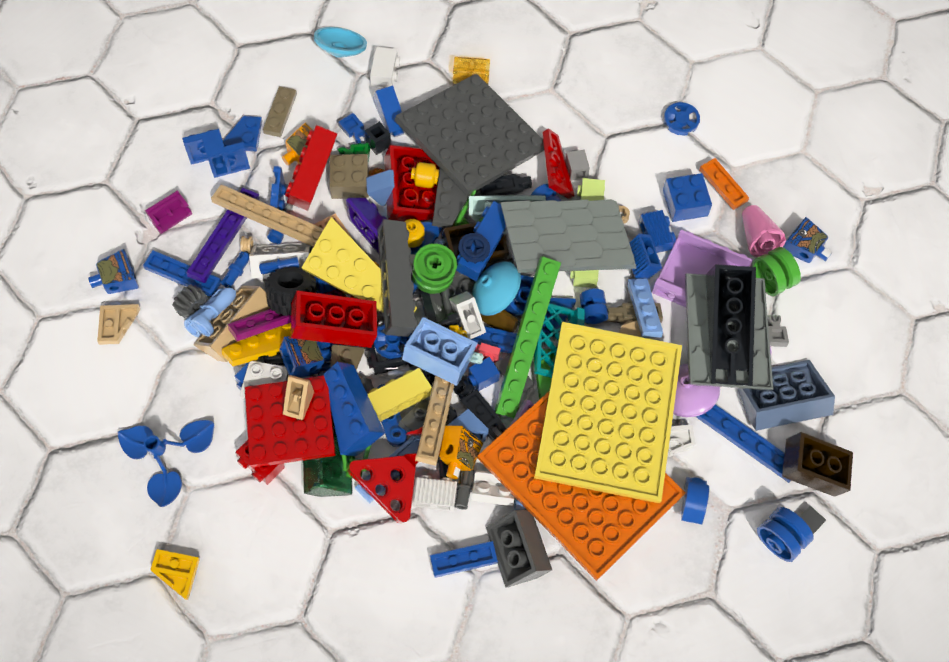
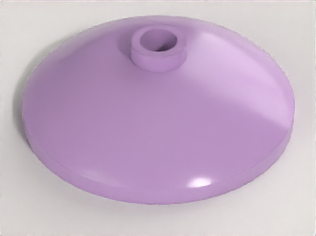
(693, 399)

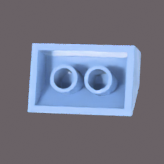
(439, 351)

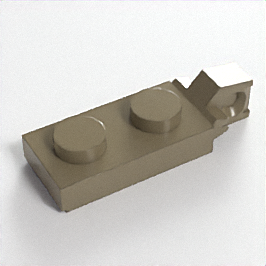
(626, 313)

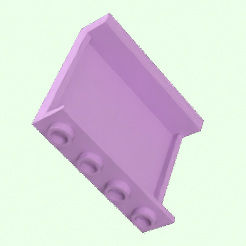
(692, 256)

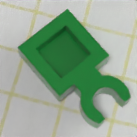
(356, 149)

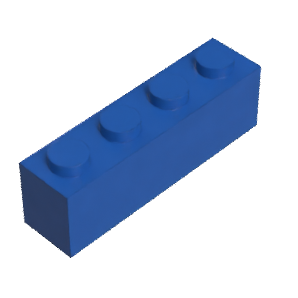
(492, 229)

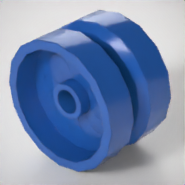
(785, 534)

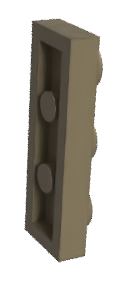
(279, 111)

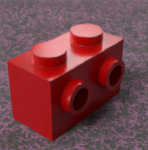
(262, 473)

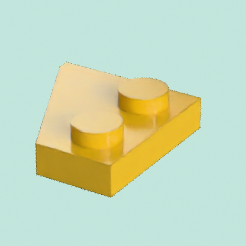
(176, 570)

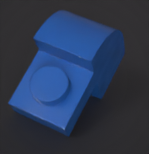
(695, 500)

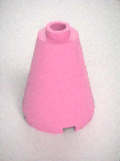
(761, 231)

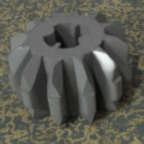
(189, 300)

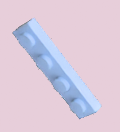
(645, 308)

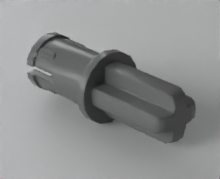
(464, 489)

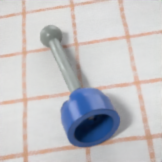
(276, 236)

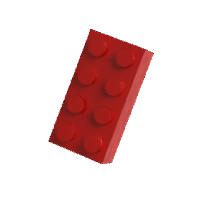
(313, 162)
(333, 319)

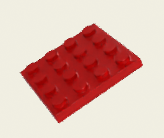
(285, 439)

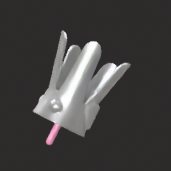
(397, 372)

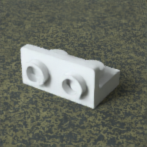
(490, 489)

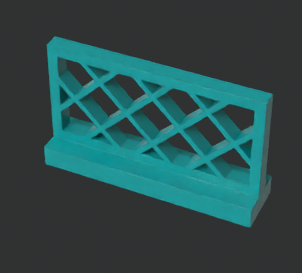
(574, 317)

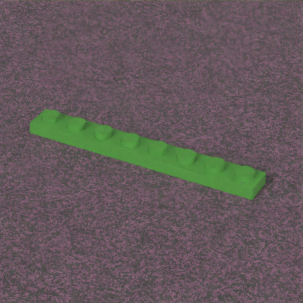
(527, 337)

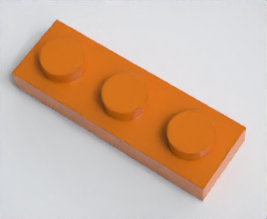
(724, 183)

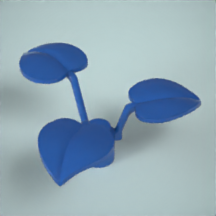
(141, 439)

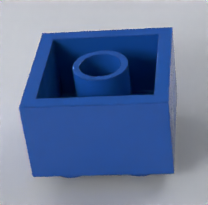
(687, 197)

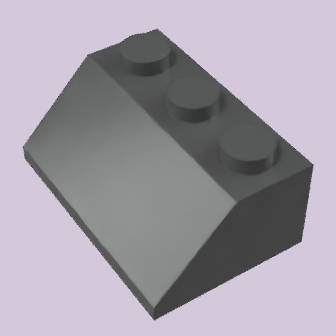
(519, 548)

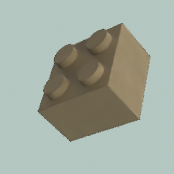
(349, 176)

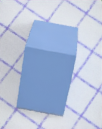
(380, 186)
(472, 424)

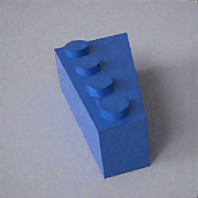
(352, 410)

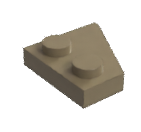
(346, 355)

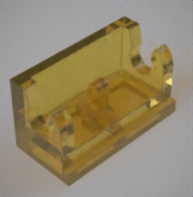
(466, 67)

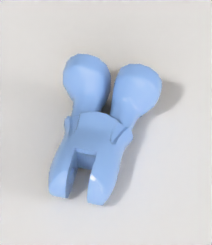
(199, 322)

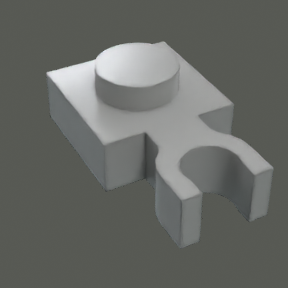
(777, 334)

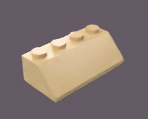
(248, 302)

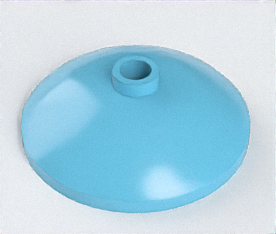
(340, 41)
(496, 287)

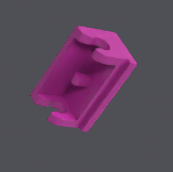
(168, 212)

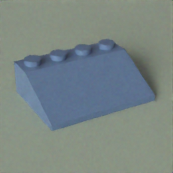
(796, 396)

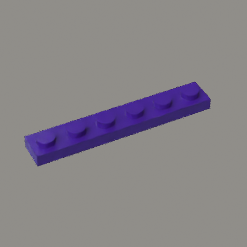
(218, 242)

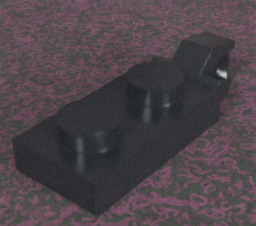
(507, 185)

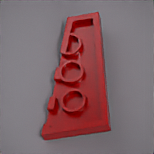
(556, 165)

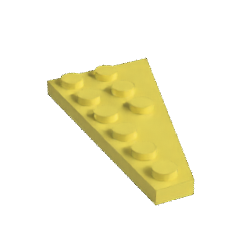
(345, 265)

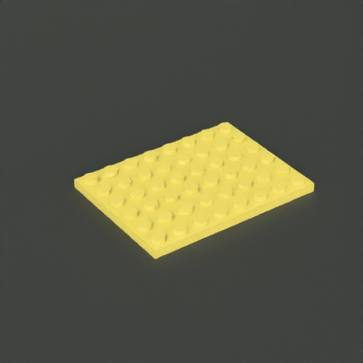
(609, 412)

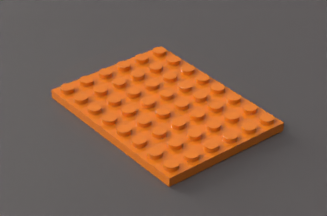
(586, 522)

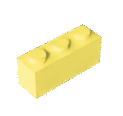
(399, 394)

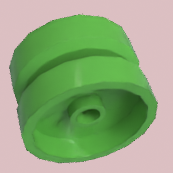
(434, 268)
(778, 269)

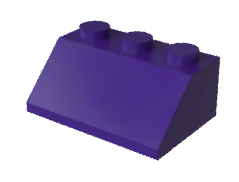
(365, 219)

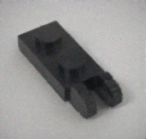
(484, 412)

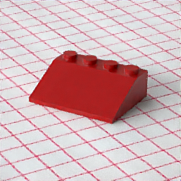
(406, 198)

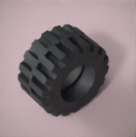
(283, 285)

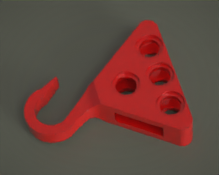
(380, 475)

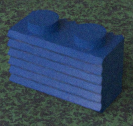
(657, 226)
(645, 257)

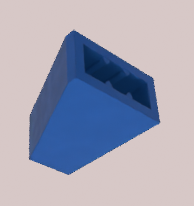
(388, 107)

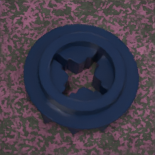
(480, 243)

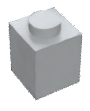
(577, 164)

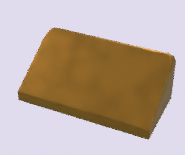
(501, 321)

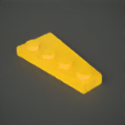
(251, 348)

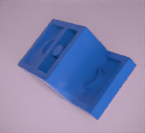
(210, 147)

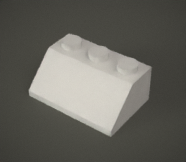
(270, 253)

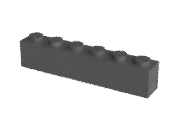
(396, 278)

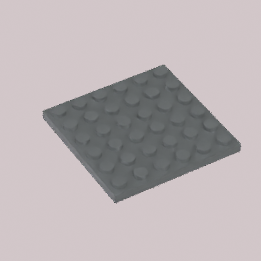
(471, 133)

